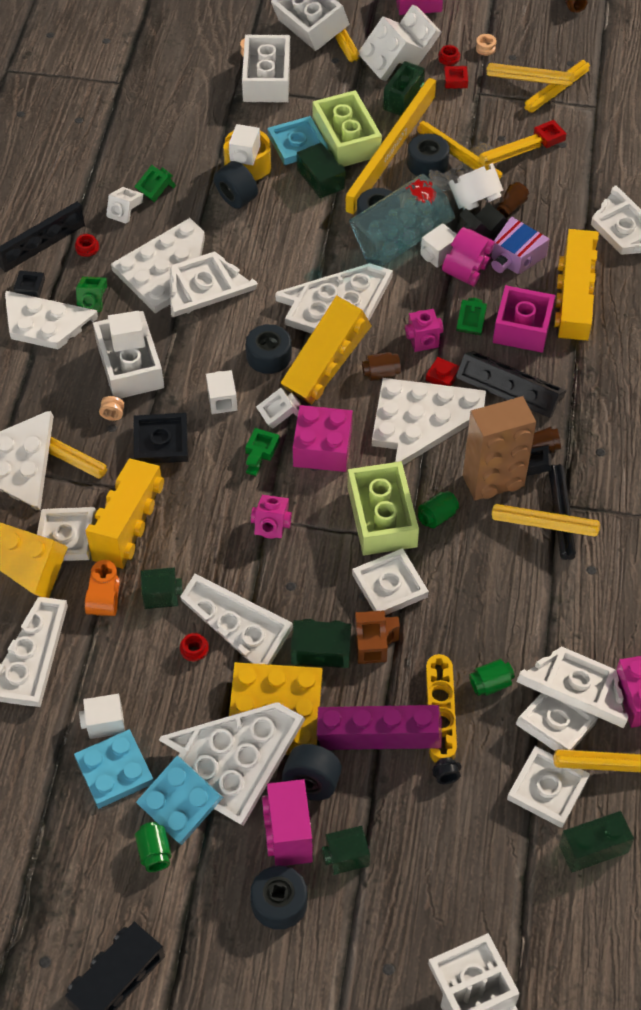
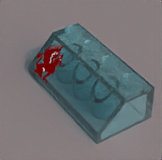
(401, 220)

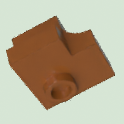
(374, 635)

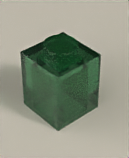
(160, 588)
(346, 850)

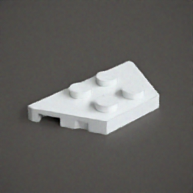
(619, 222)
(205, 282)
(44, 320)
(24, 458)
(578, 683)

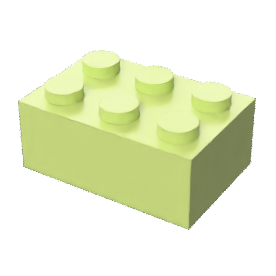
(347, 128)
(382, 508)

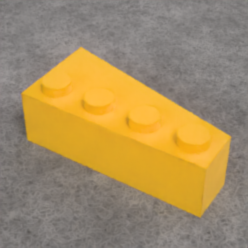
(576, 285)
(326, 350)
(124, 513)
(30, 559)

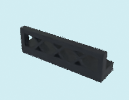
(41, 236)
(509, 383)

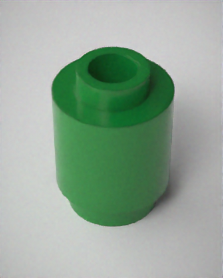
(438, 509)
(491, 677)
(153, 847)

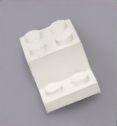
(399, 42)
(474, 977)

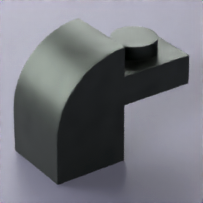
(487, 222)

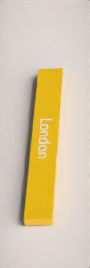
(391, 144)

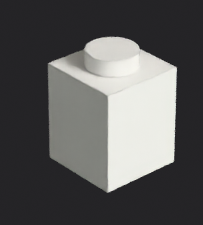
(244, 144)
(437, 244)
(127, 331)
(221, 392)
(102, 716)

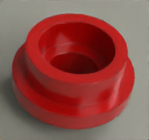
(449, 55)
(86, 245)
(192, 640)

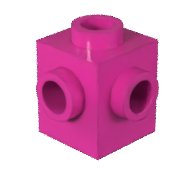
(424, 330)
(271, 516)

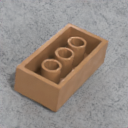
(498, 448)

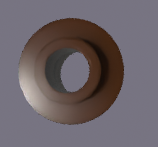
(381, 366)

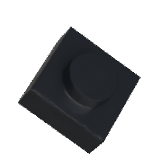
(29, 283)
(539, 460)

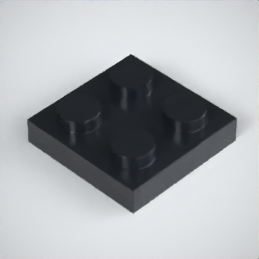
(161, 438)

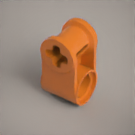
(102, 590)

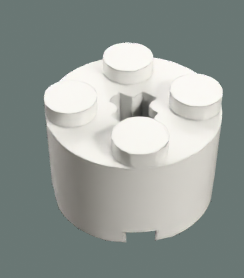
(476, 186)

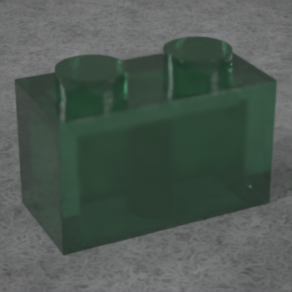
(403, 88)
(321, 170)
(321, 643)
(596, 841)

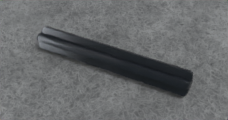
(561, 506)

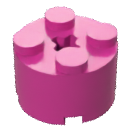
(468, 256)

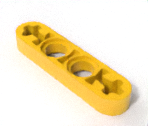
(447, 707)

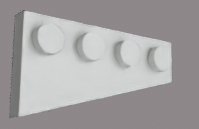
(243, 624)
(31, 655)

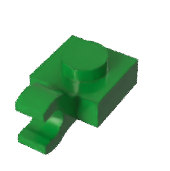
(259, 447)

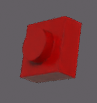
(455, 77)
(550, 133)
(442, 372)

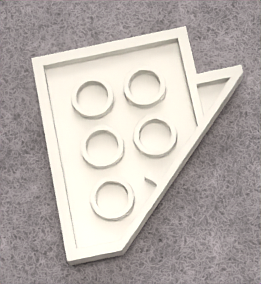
(148, 267)
(358, 286)
(421, 415)
(238, 754)

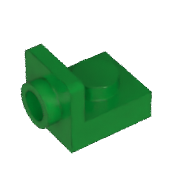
(154, 182)
(90, 292)
(471, 316)

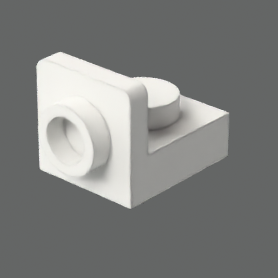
(121, 202)
(278, 407)

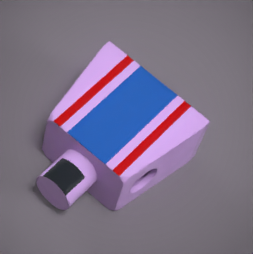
(518, 247)

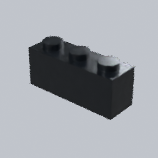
(116, 971)

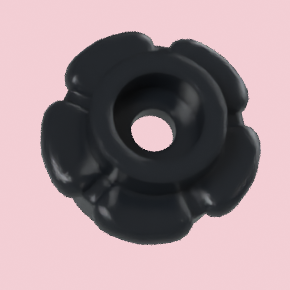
(447, 771)

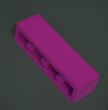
(380, 727)

